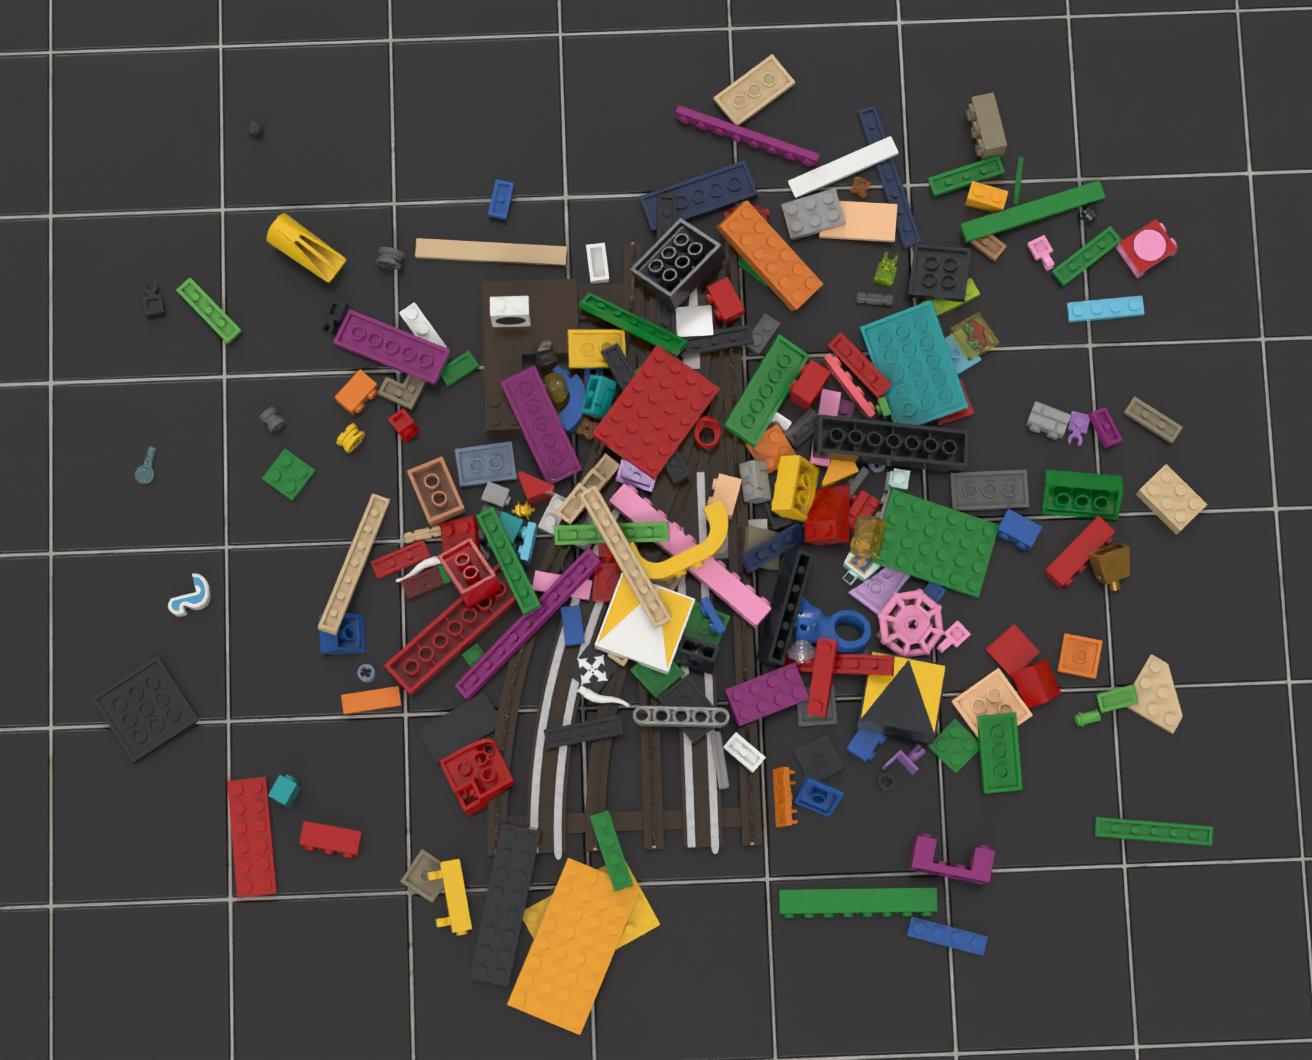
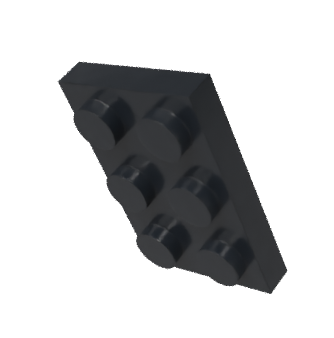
(687, 694)

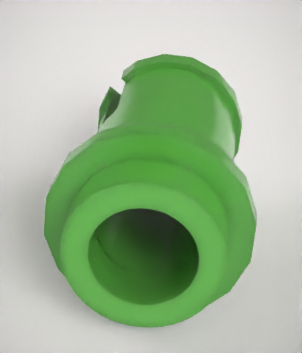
(1087, 718)

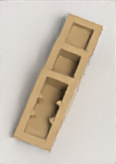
(598, 476)

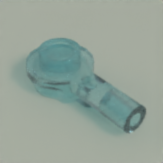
(144, 473)

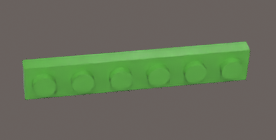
(632, 531)

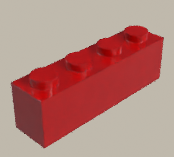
(1076, 554)

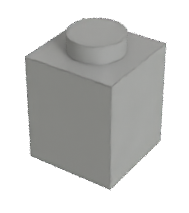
(496, 495)

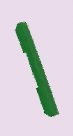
(1018, 180)

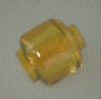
(556, 387)

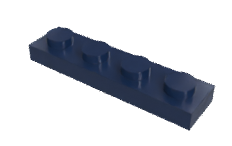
(772, 547)

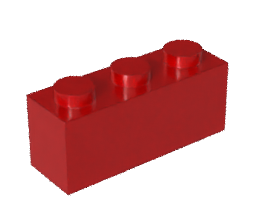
(331, 839)

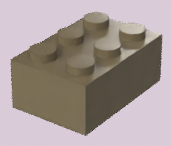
(986, 126)

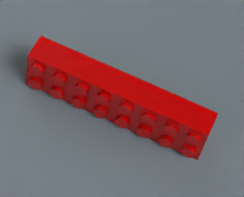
(448, 637)

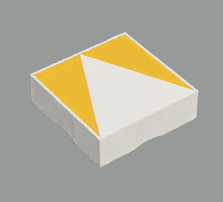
(631, 635)

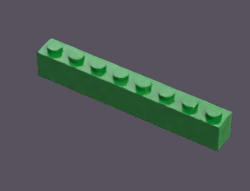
(857, 901)

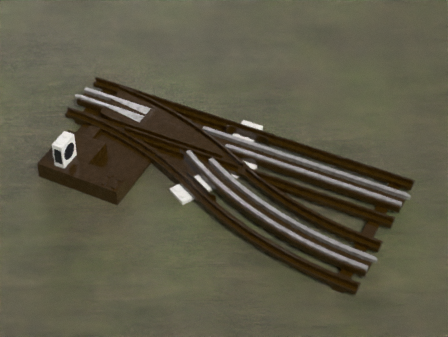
(542, 310)

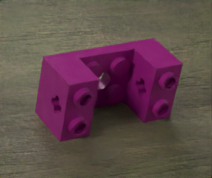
(979, 866)

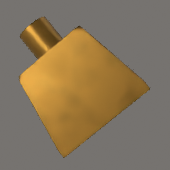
(1111, 564)

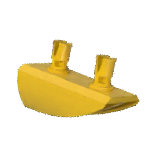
(305, 247)

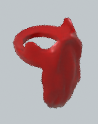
(710, 422)

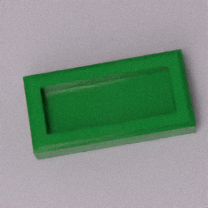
(459, 368)

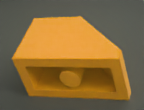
(838, 472)

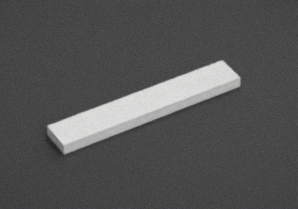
(843, 167)

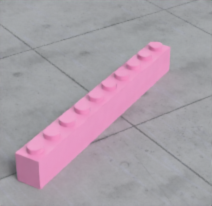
(712, 574)

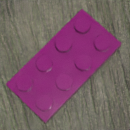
(766, 694)

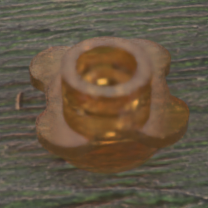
(858, 181)
(586, 423)

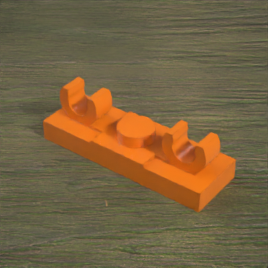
(783, 797)

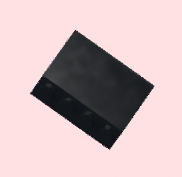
(678, 263)

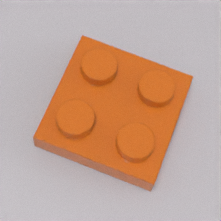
(771, 447)
(1079, 656)

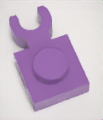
(1077, 425)

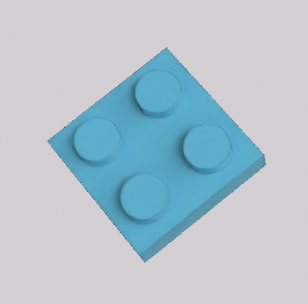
(525, 551)

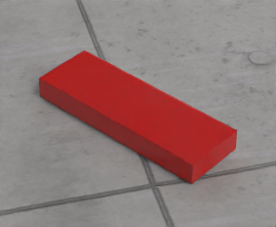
(400, 559)

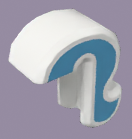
(194, 601)

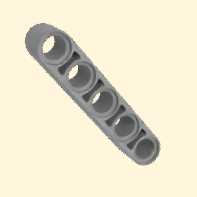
(671, 720)

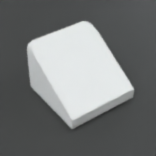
(782, 422)

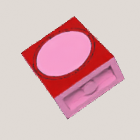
(1146, 247)

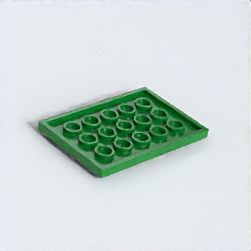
(936, 543)

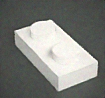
(744, 752)

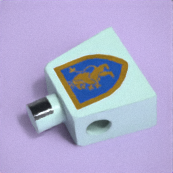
(858, 568)

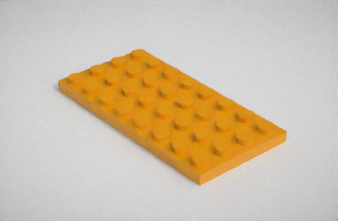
(573, 947)

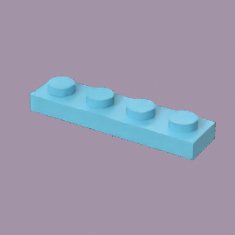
(1105, 309)

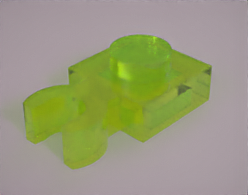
(886, 271)

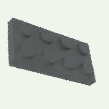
(989, 490)

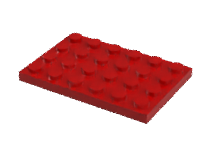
(655, 412)

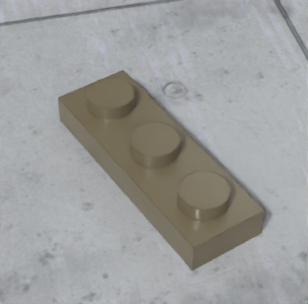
(1153, 420)

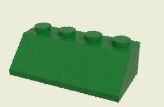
(1081, 494)

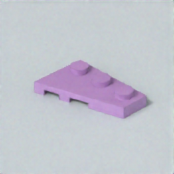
(878, 590)

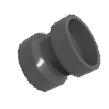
(273, 420)

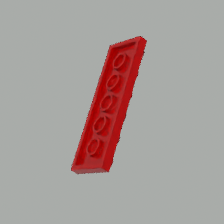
(252, 837)

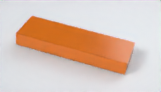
(371, 700)

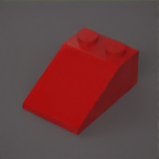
(829, 516)
(469, 572)

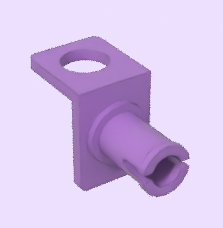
(908, 759)

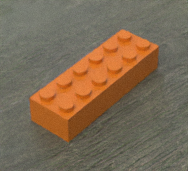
(769, 255)

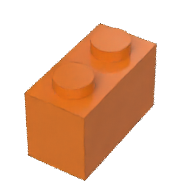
(356, 393)

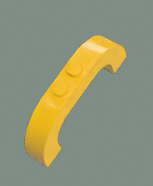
(695, 556)

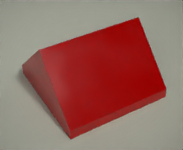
(535, 489)
(1036, 683)

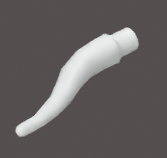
(429, 562)
(594, 697)

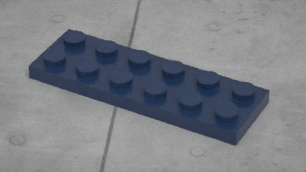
(704, 193)

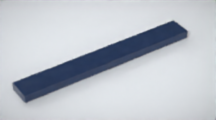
(890, 179)

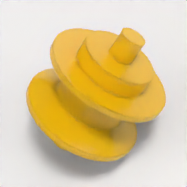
(523, 510)

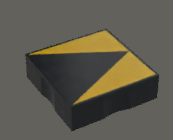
(905, 702)

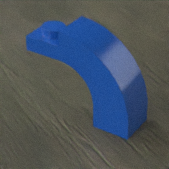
(571, 415)

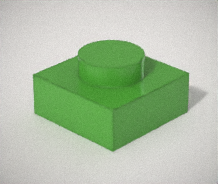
(882, 408)

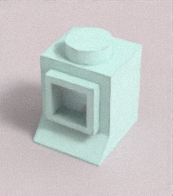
(897, 480)

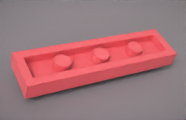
(853, 392)

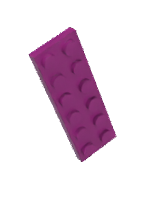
(392, 347)
(540, 425)

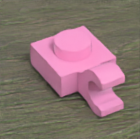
(1041, 250)
(954, 635)

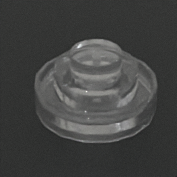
(801, 651)

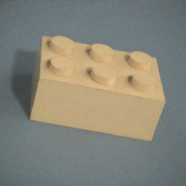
(1171, 499)

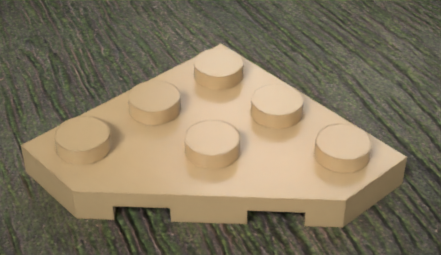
(1157, 695)

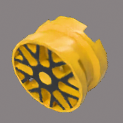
(350, 438)

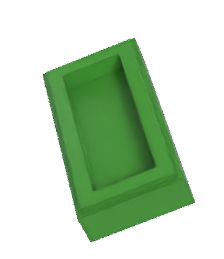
(1117, 698)

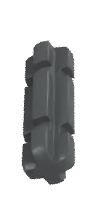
(873, 298)

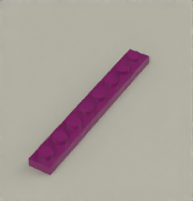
(740, 134)

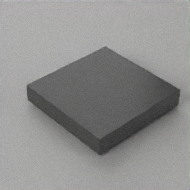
(807, 720)

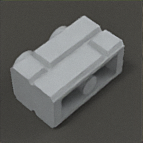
(1048, 420)
(755, 481)

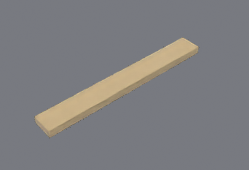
(491, 252)
(625, 557)
(354, 564)

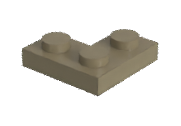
(402, 394)

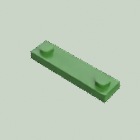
(209, 310)

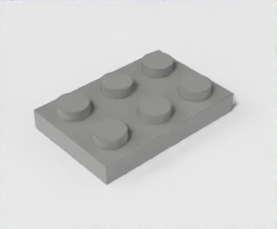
(813, 214)

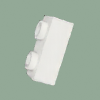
(597, 263)

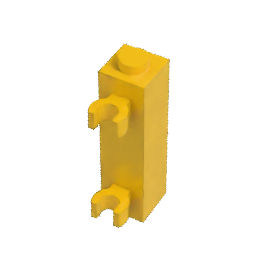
(455, 896)

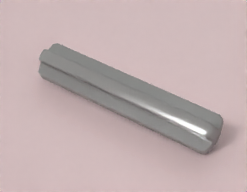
(719, 759)

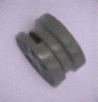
(390, 258)

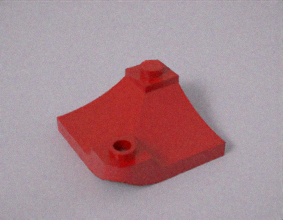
(477, 774)

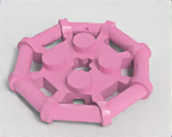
(900, 624)

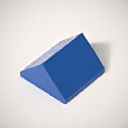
(818, 796)

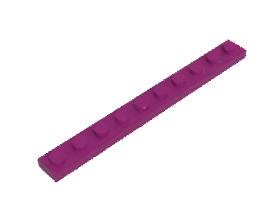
(528, 624)

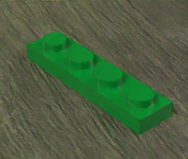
(965, 175)
(1086, 256)
(611, 851)

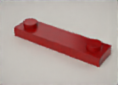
(860, 365)
(822, 677)

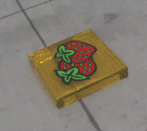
(974, 336)

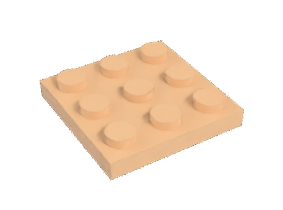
(990, 696)

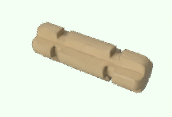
(424, 533)

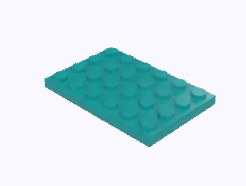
(918, 363)

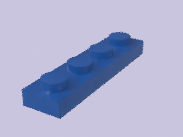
(947, 936)

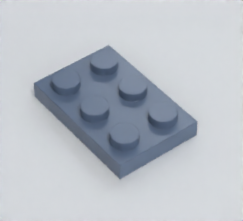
(485, 463)

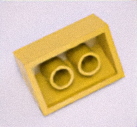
(794, 487)

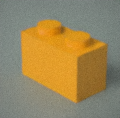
(986, 197)

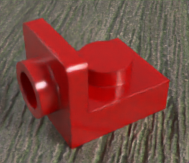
(404, 425)

